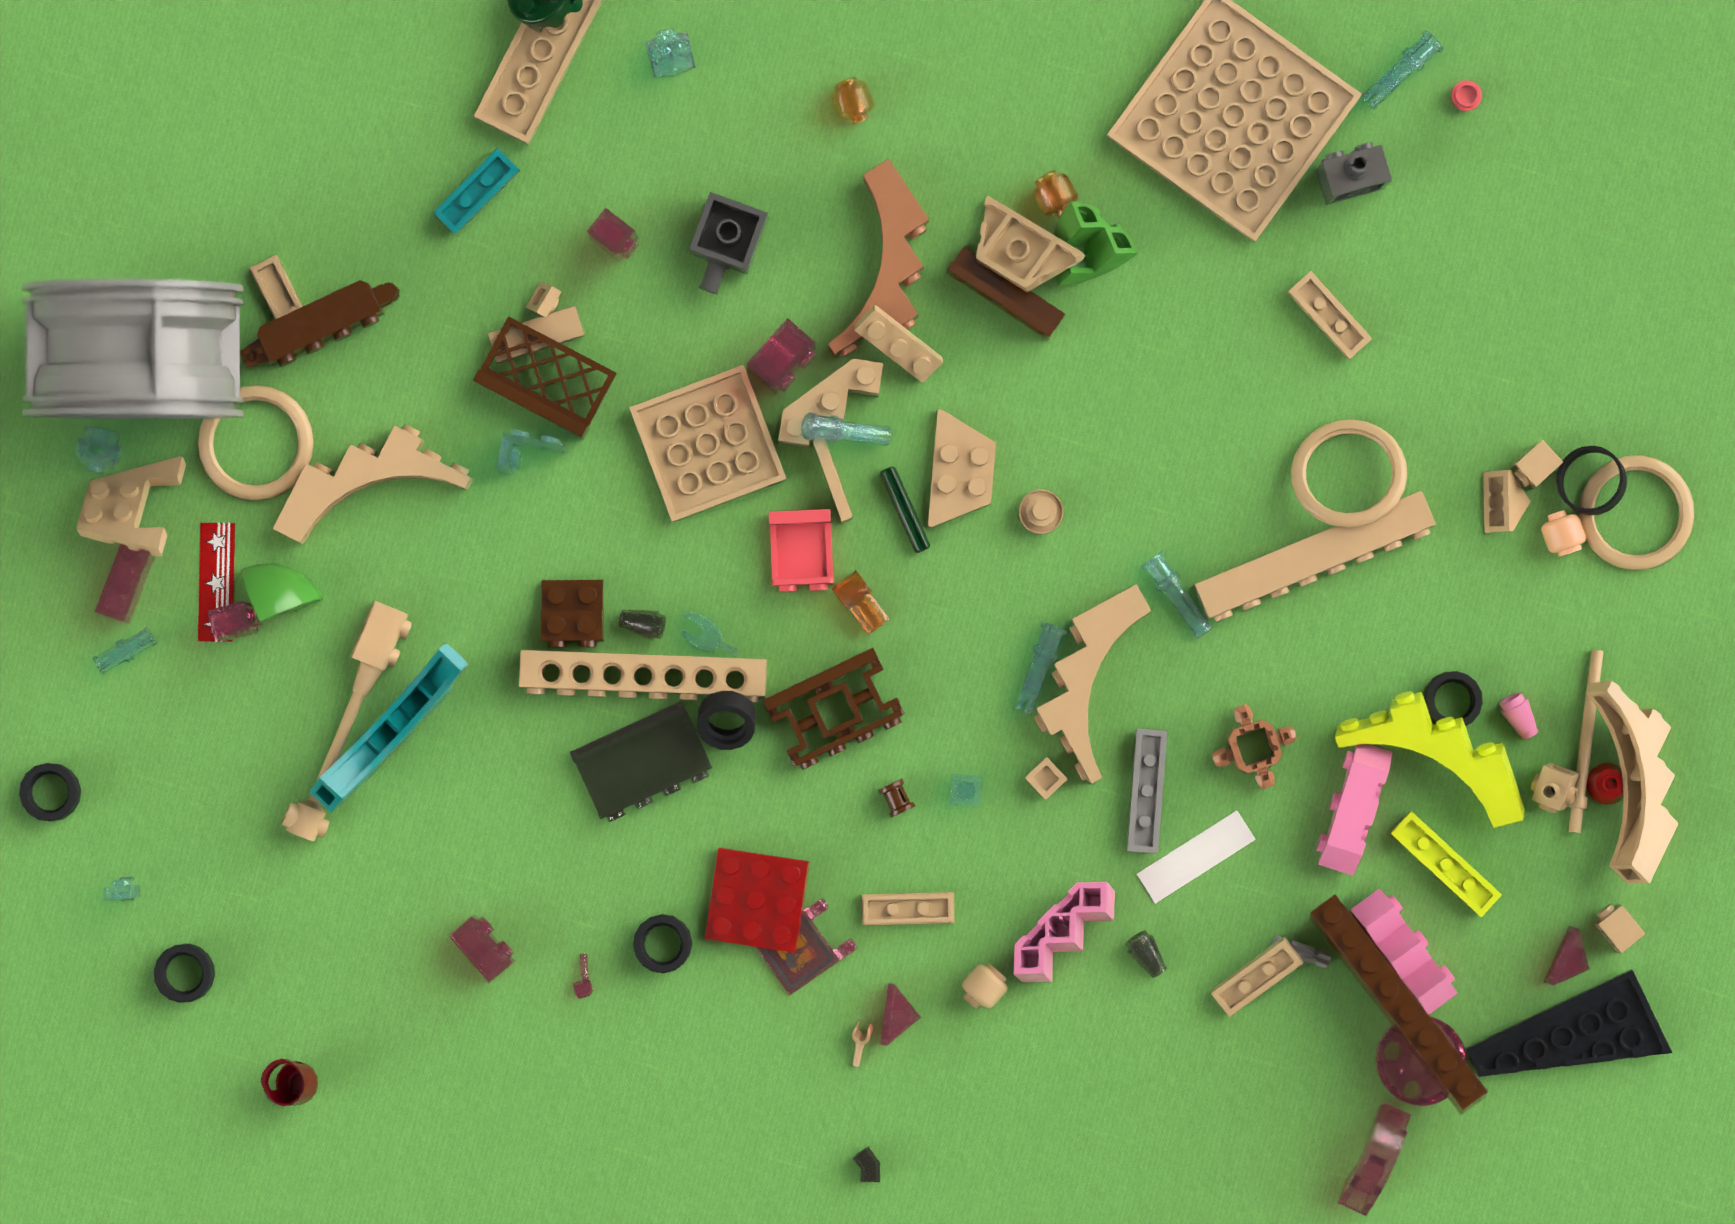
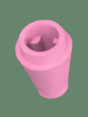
(1519, 715)

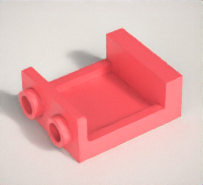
(801, 549)

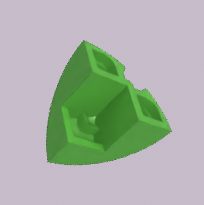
(1101, 243)
(278, 589)

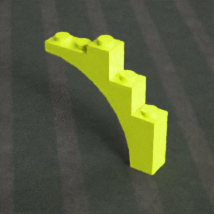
(1448, 742)

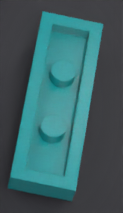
(476, 191)

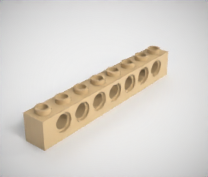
(534, 662)

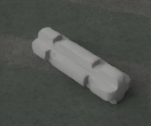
(1309, 954)

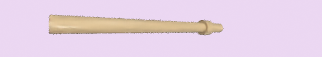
(1585, 745)

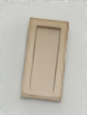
(275, 287)

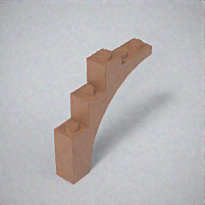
(899, 219)

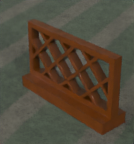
(531, 400)

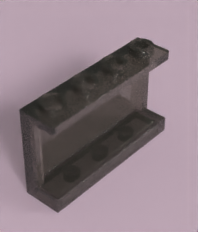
(642, 761)

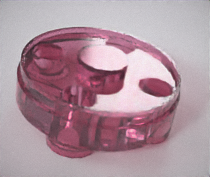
(1406, 1067)

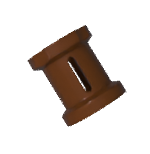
(896, 798)

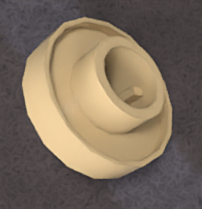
(1041, 511)

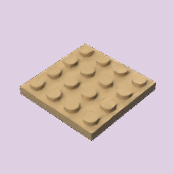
(707, 443)

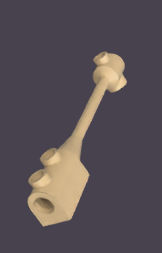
(375, 652)

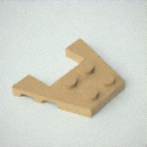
(117, 502)

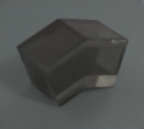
(869, 1165)

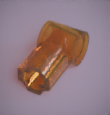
(857, 597)

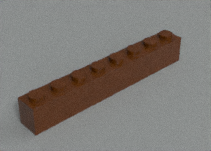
(1398, 1004)

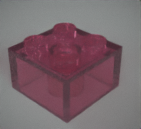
(782, 357)

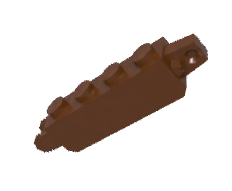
(319, 322)

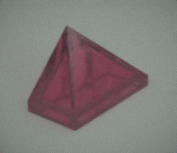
(1569, 959)
(897, 1016)

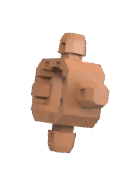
(1284, 736)

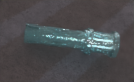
(1411, 60)
(835, 429)
(1168, 582)
(1044, 653)

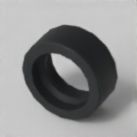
(1461, 678)
(726, 738)
(33, 775)
(646, 960)
(202, 988)

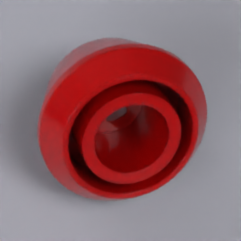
(1602, 775)

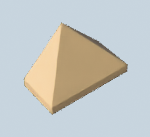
(1503, 501)

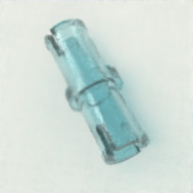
(124, 650)

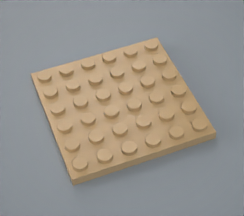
(1234, 115)

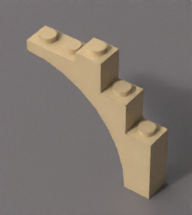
(400, 457)
(1069, 712)
(1645, 778)

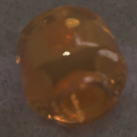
(852, 100)
(1054, 193)

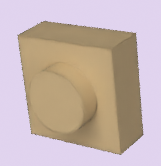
(543, 300)
(1046, 778)

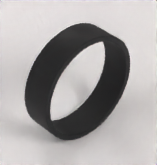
(1573, 456)

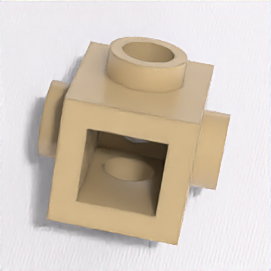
(1555, 778)

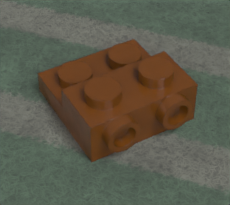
(572, 612)

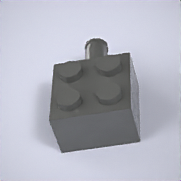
(1353, 173)
(726, 238)

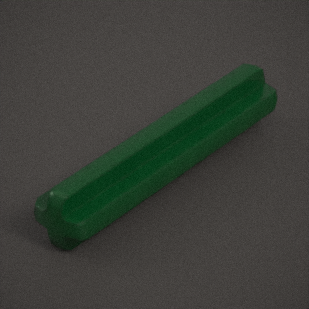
(905, 509)

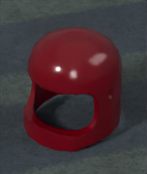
(294, 1083)

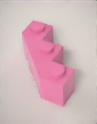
(1354, 808)
(1062, 929)
(1404, 950)

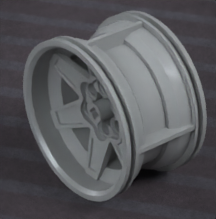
(132, 349)

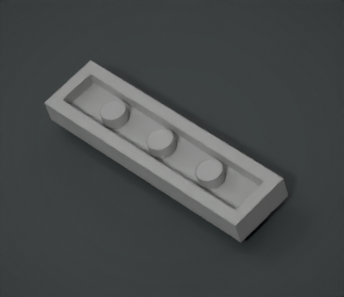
(1147, 790)

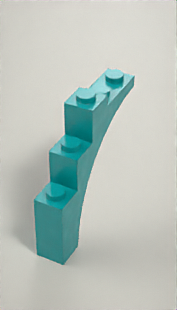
(390, 729)

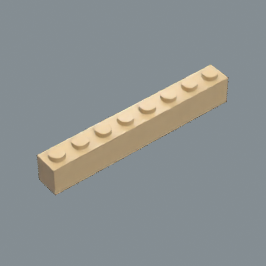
(1312, 556)

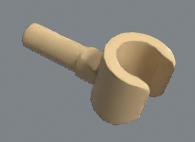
(860, 1039)

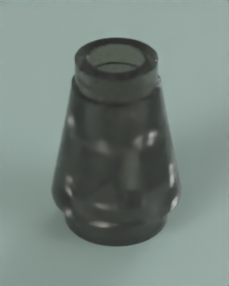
(643, 622)
(1146, 953)

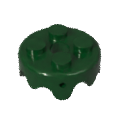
(543, 13)

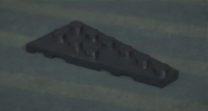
(1591, 1027)

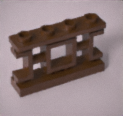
(824, 688)

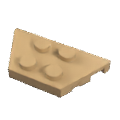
(1021, 248)
(960, 470)

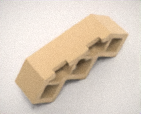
(830, 398)

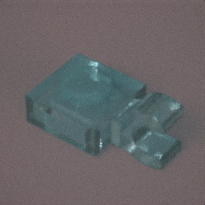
(122, 889)

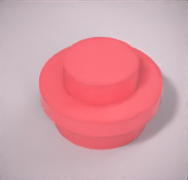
(1466, 95)

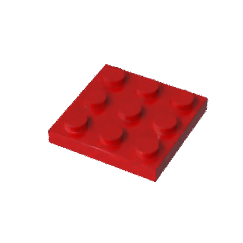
(757, 900)

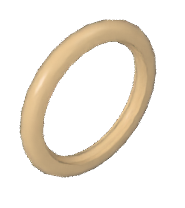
(286, 481)
(1356, 519)
(1685, 521)

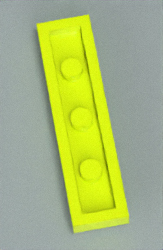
(1445, 864)

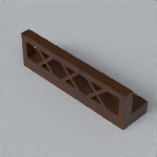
(1016, 302)

